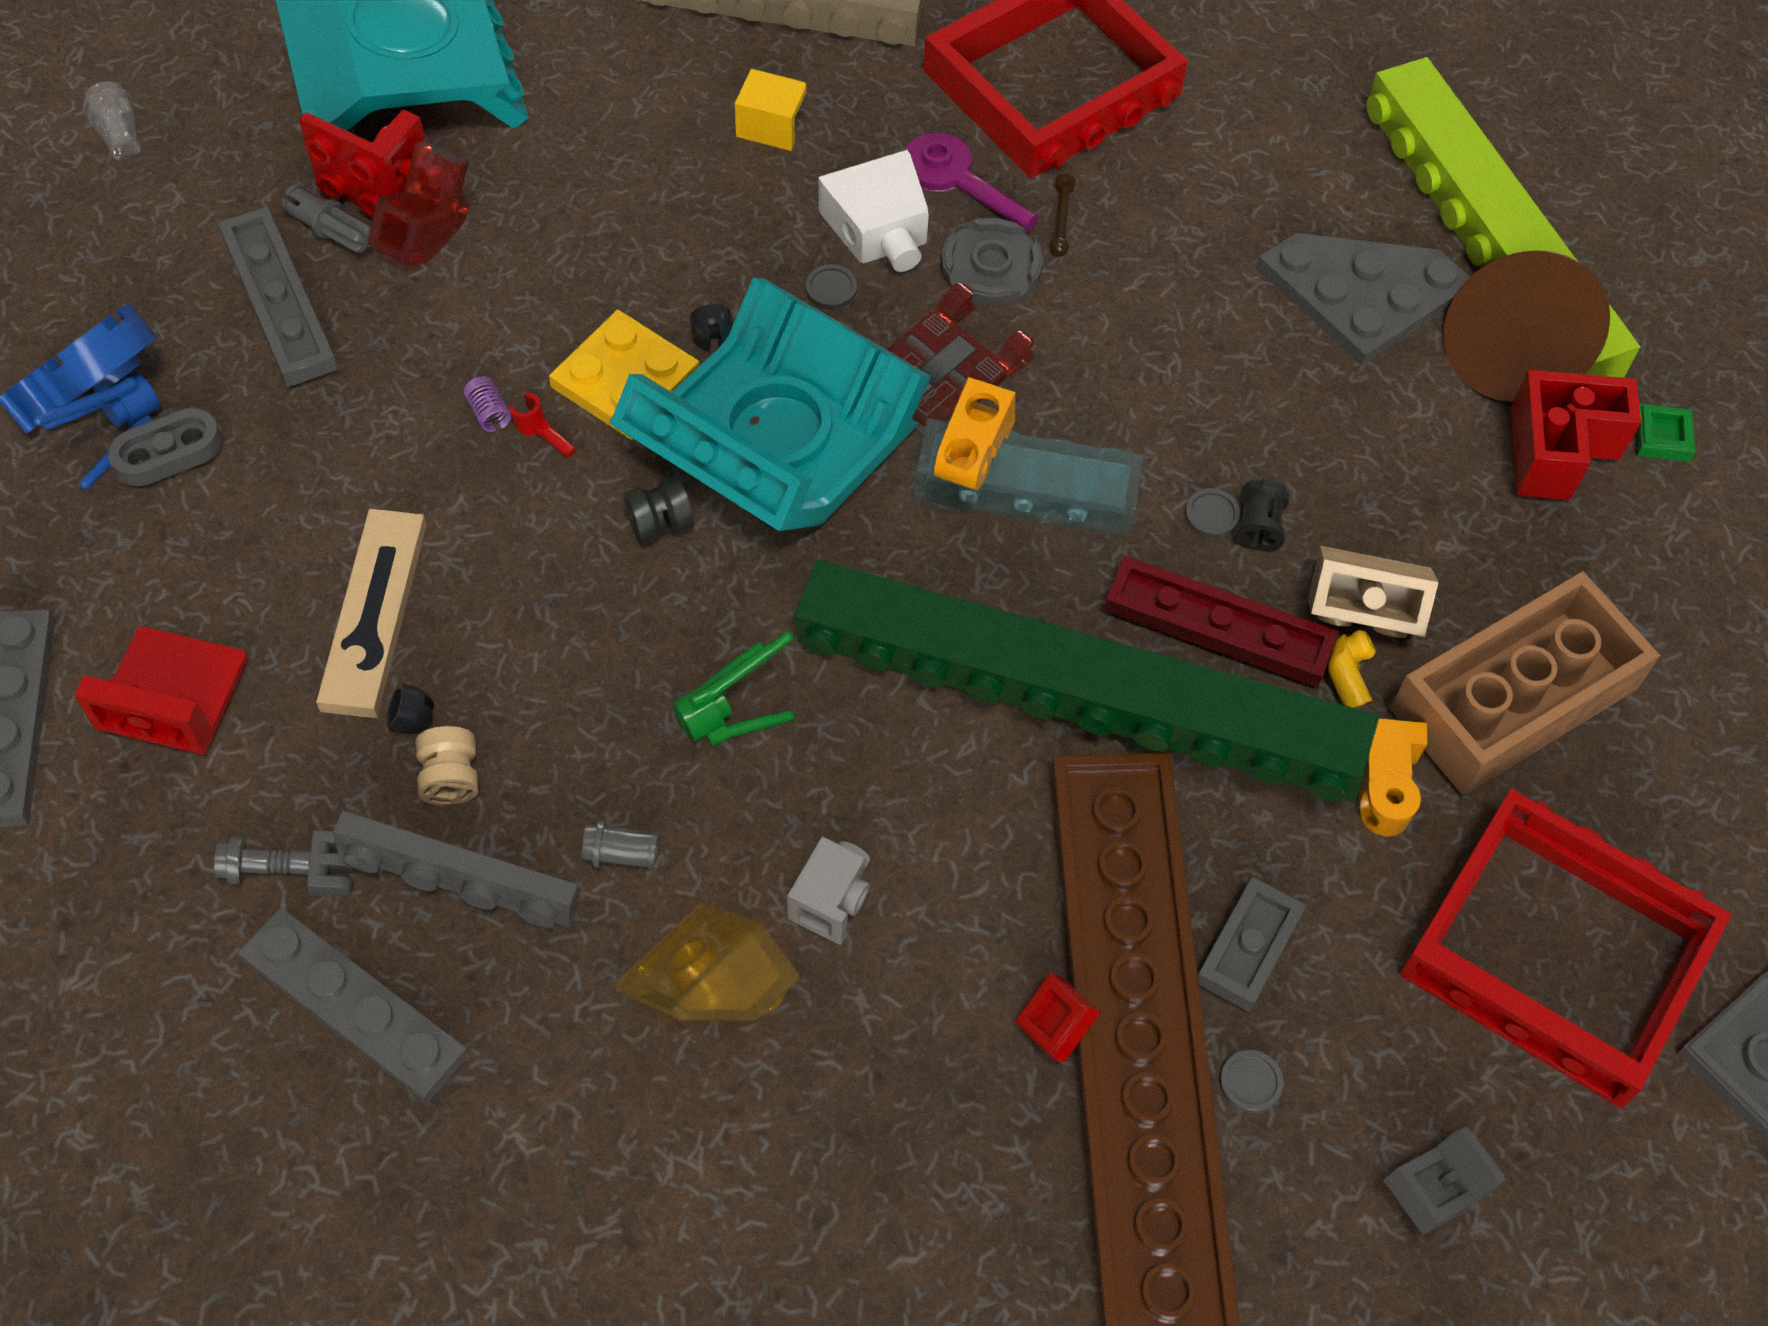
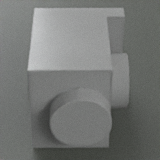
(829, 889)

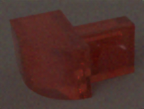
(428, 211)

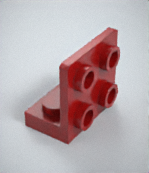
(357, 168)
(165, 690)

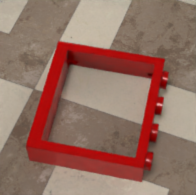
(1002, 21)
(1526, 1021)

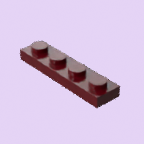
(1221, 621)

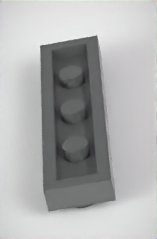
(277, 297)
(24, 673)
(474, 876)
(354, 1005)

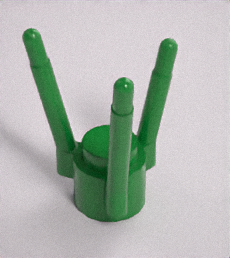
(705, 708)

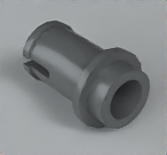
(619, 846)

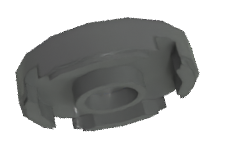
(991, 275)

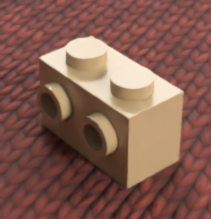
(1372, 592)

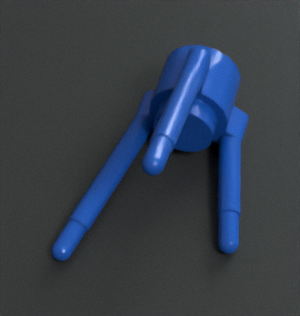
(123, 403)

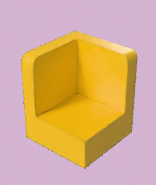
(768, 109)

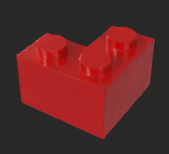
(1565, 422)

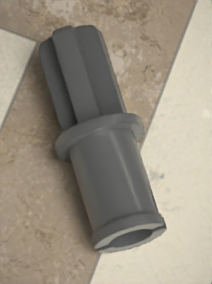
(327, 218)

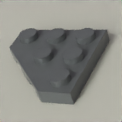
(1363, 290)

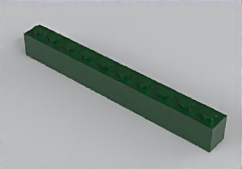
(1087, 681)

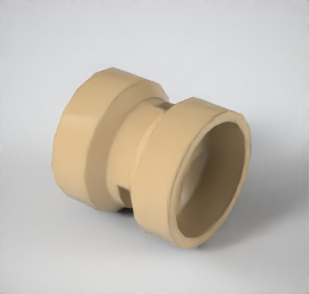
(446, 765)

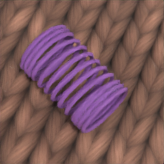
(489, 410)

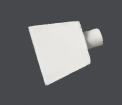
(877, 209)

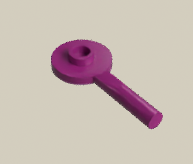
(946, 163)

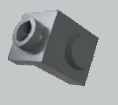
(1445, 1180)

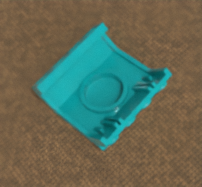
(399, 54)
(823, 402)

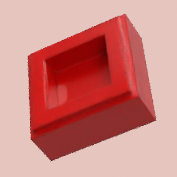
(1057, 1017)

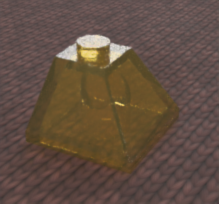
(712, 969)

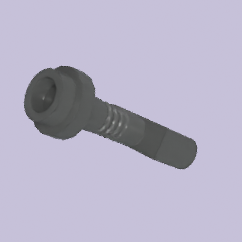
(234, 860)

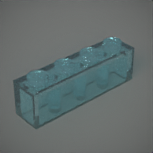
(1042, 482)

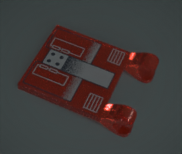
(953, 355)

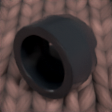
(711, 323)
(409, 709)

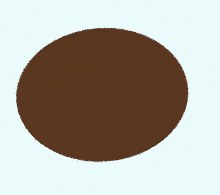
(1522, 317)

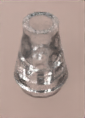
(113, 118)

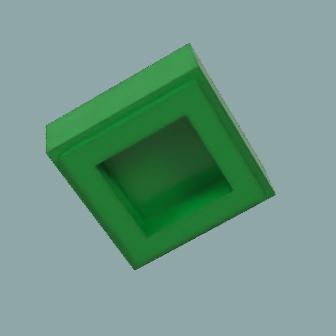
(1665, 433)

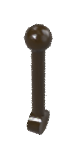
(1064, 185)

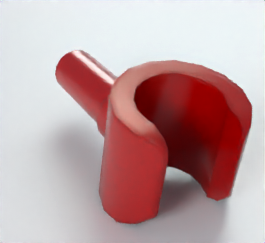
(535, 423)

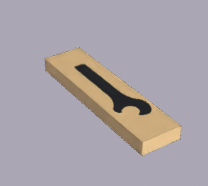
(372, 614)

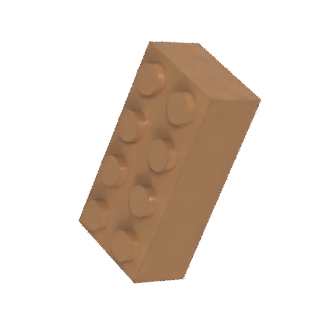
(1524, 682)

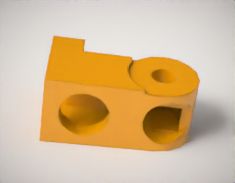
(975, 434)
(1387, 790)

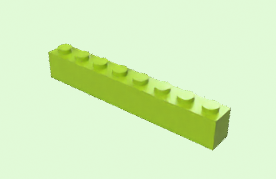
(1472, 181)

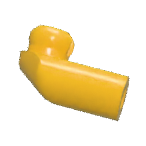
(1345, 668)

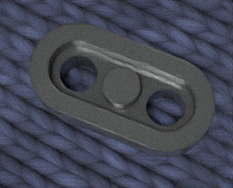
(165, 446)

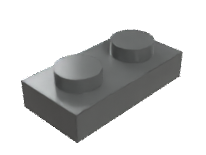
(1250, 944)

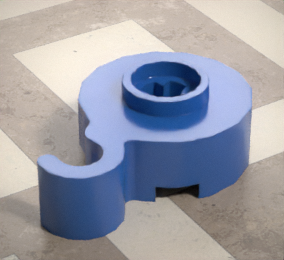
(92, 360)

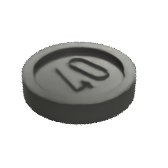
(831, 286)
(1212, 513)
(1251, 1081)

